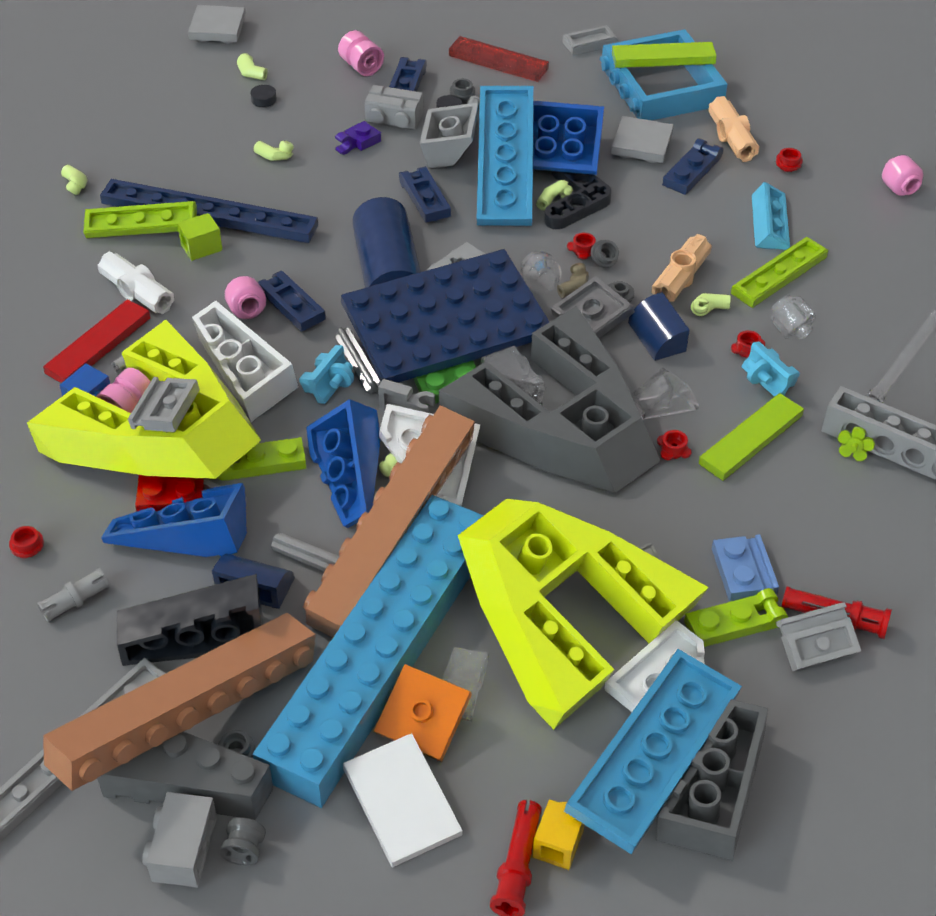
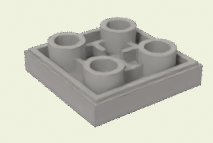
(216, 23)
(642, 139)

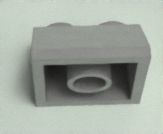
(448, 133)

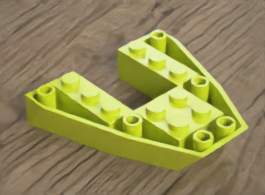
(98, 435)
(528, 551)

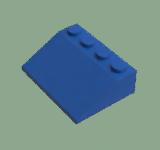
(567, 137)

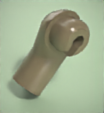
(577, 279)

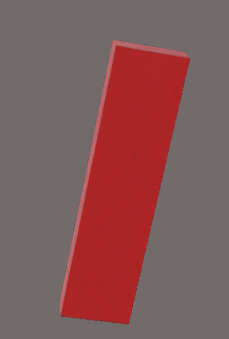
(97, 340)

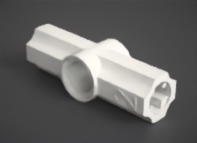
(136, 282)

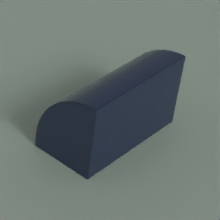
(659, 327)
(272, 580)

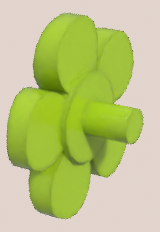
(855, 443)

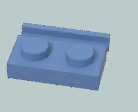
(744, 566)

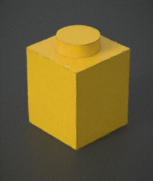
(557, 836)

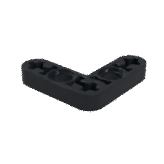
(592, 195)

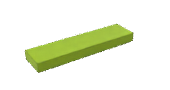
(663, 54)
(137, 219)
(779, 272)
(751, 436)

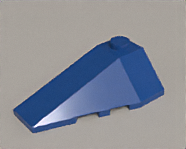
(347, 452)
(195, 527)

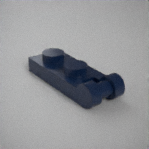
(408, 74)
(692, 166)
(425, 194)
(292, 301)

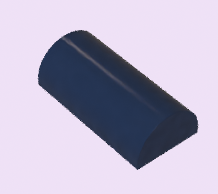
(384, 241)

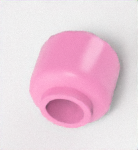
(902, 175)
(245, 297)

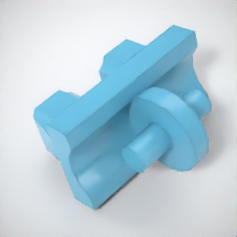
(766, 368)
(330, 373)

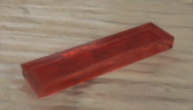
(498, 58)

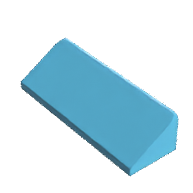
(770, 218)

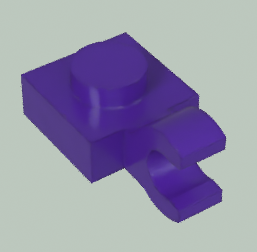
(358, 136)

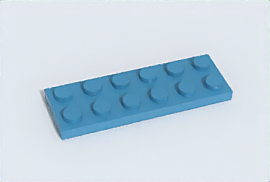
(505, 156)
(652, 751)

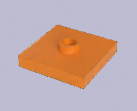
(424, 708)

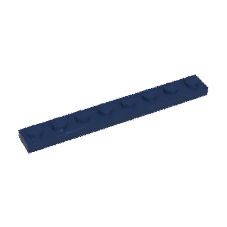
(224, 212)

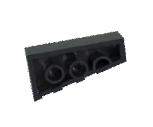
(189, 622)

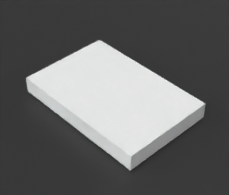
(402, 800)

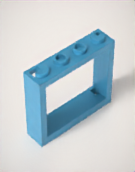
(666, 103)

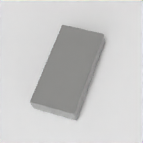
(589, 39)

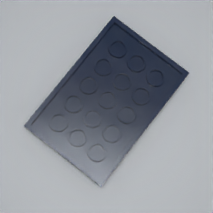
(444, 316)

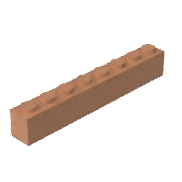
(395, 507)
(176, 701)

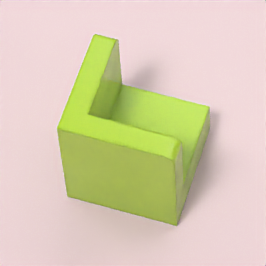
(200, 236)

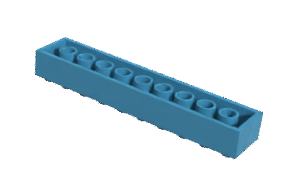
(362, 662)

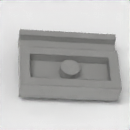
(164, 404)
(818, 636)

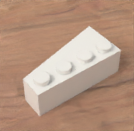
(246, 362)

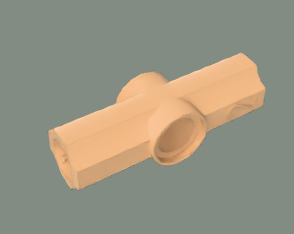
(733, 129)
(682, 267)

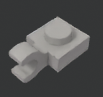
(402, 396)

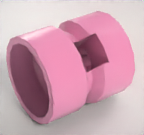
(361, 53)
(126, 389)

